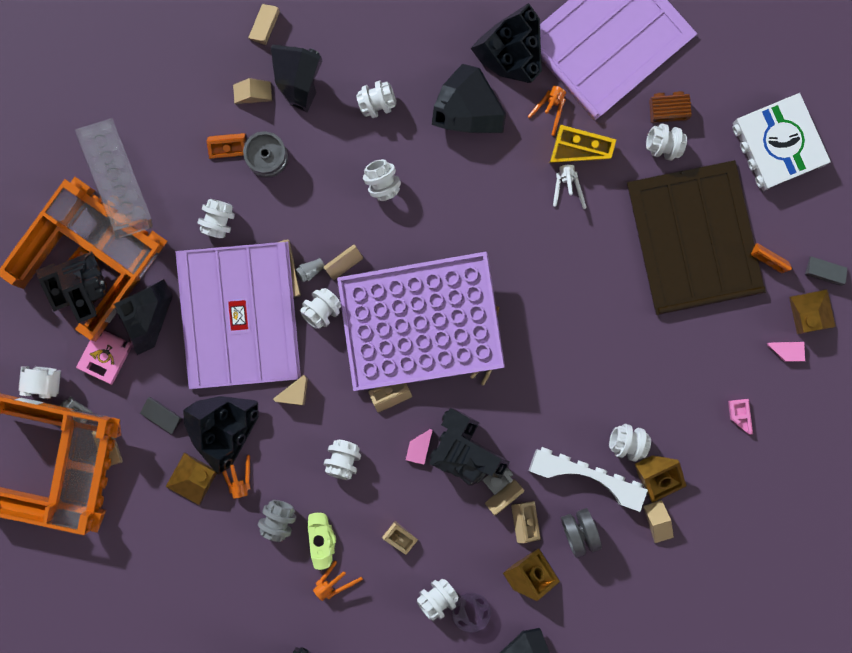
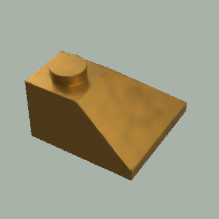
(812, 311)
(660, 476)
(191, 478)
(532, 576)

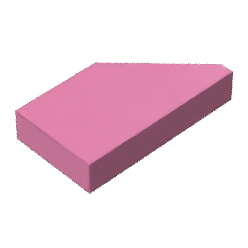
(789, 350)
(740, 414)
(418, 448)

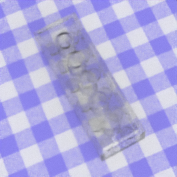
(114, 178)

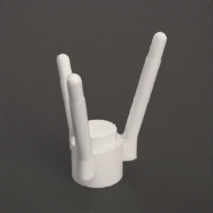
(568, 175)

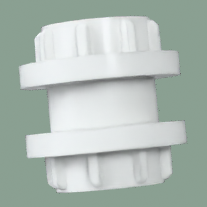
(376, 99)
(670, 143)
(382, 180)
(216, 218)
(319, 310)
(625, 441)
(342, 459)
(437, 599)

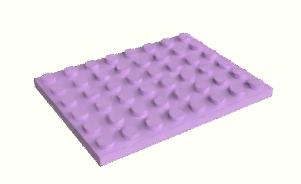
(421, 322)

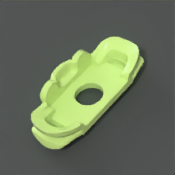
(319, 525)

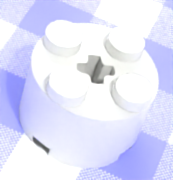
(39, 381)

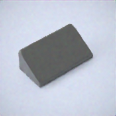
(826, 271)
(160, 415)

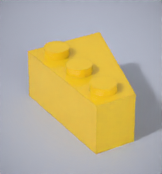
(580, 145)

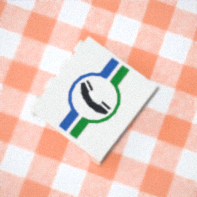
(780, 142)

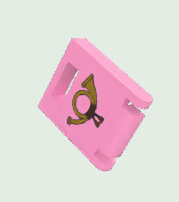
(106, 353)

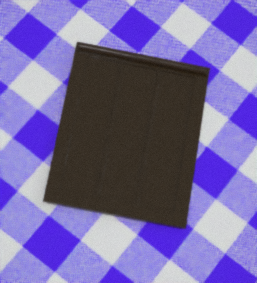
(695, 237)

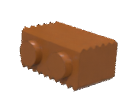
(670, 108)

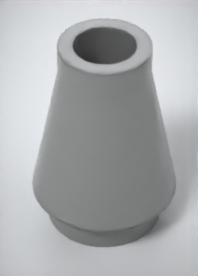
(309, 270)

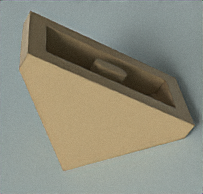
(252, 91)
(294, 393)
(659, 521)
(399, 538)

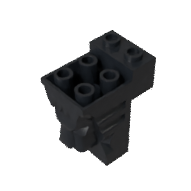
(74, 284)
(462, 455)

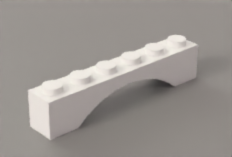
(625, 493)

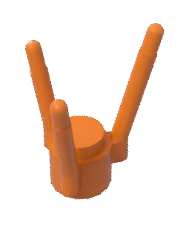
(554, 97)
(237, 487)
(324, 589)

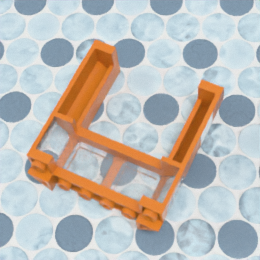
(84, 221)
(77, 472)

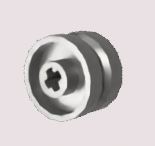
(268, 165)
(582, 532)

